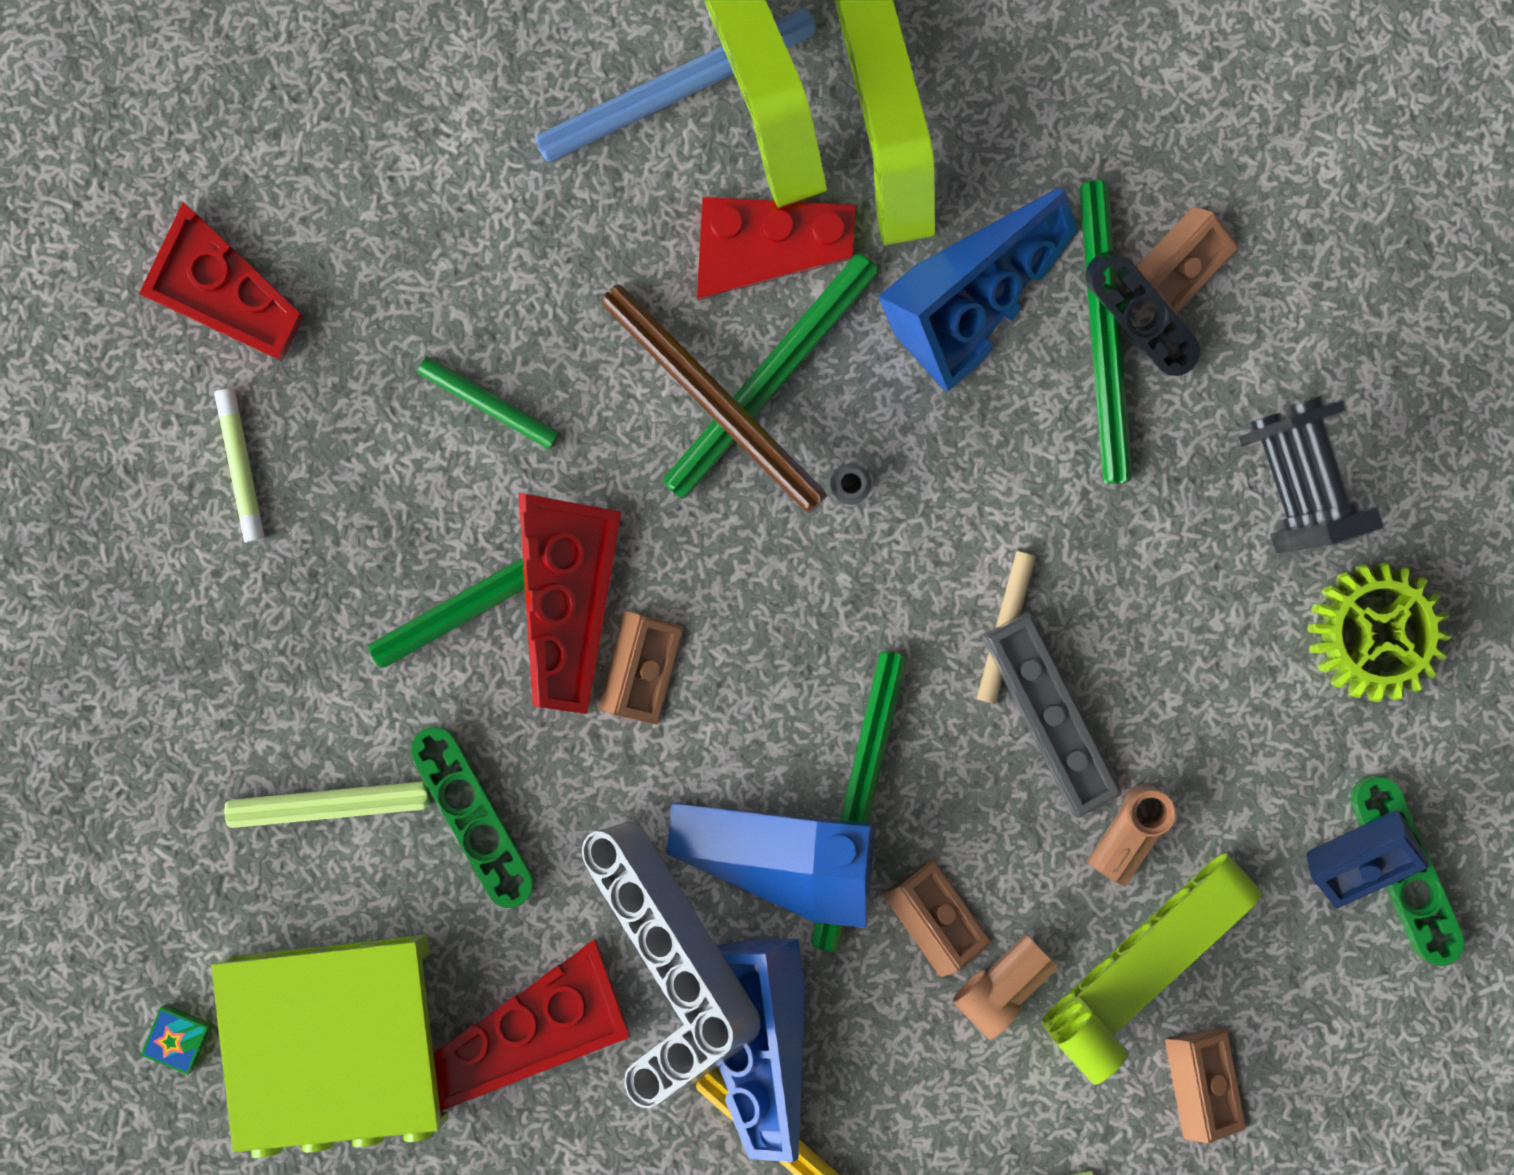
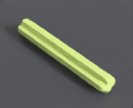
(327, 804)

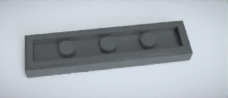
(1051, 714)

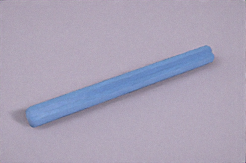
(657, 93)

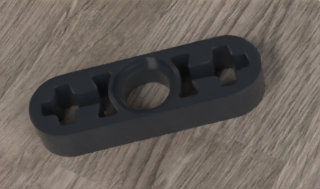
(1175, 330)

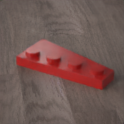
(566, 583)
(544, 1026)

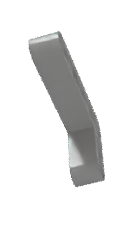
(624, 870)

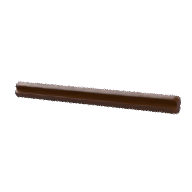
(714, 398)

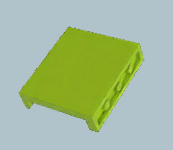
(327, 1046)

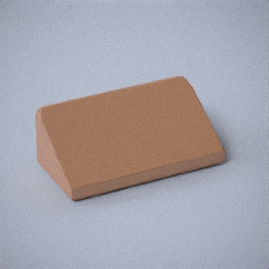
(1187, 257)
(641, 668)
(937, 919)
(1205, 1085)

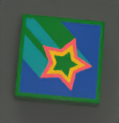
(176, 1039)

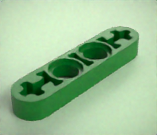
(466, 820)
(1419, 933)

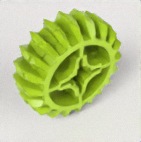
(1394, 616)

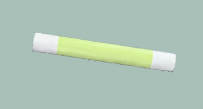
(239, 465)

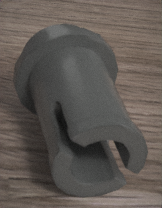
(855, 472)

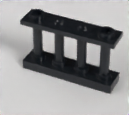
(1310, 479)

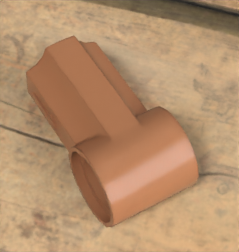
(1128, 839)
(995, 995)

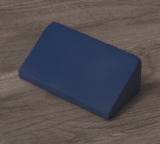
(1366, 859)

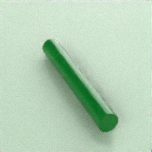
(488, 402)

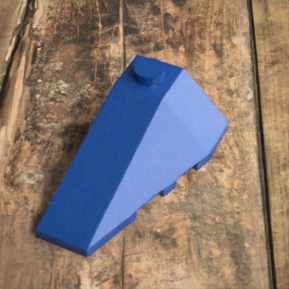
(960, 295)
(790, 860)
(768, 1071)

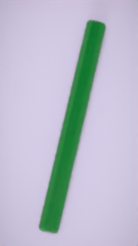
(1106, 340)
(774, 371)
(867, 763)

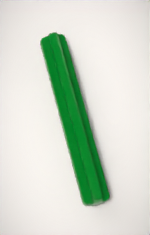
(448, 615)

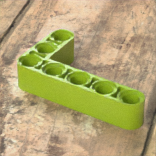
(772, 96)
(892, 119)
(1145, 964)

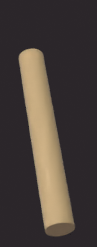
(1010, 608)

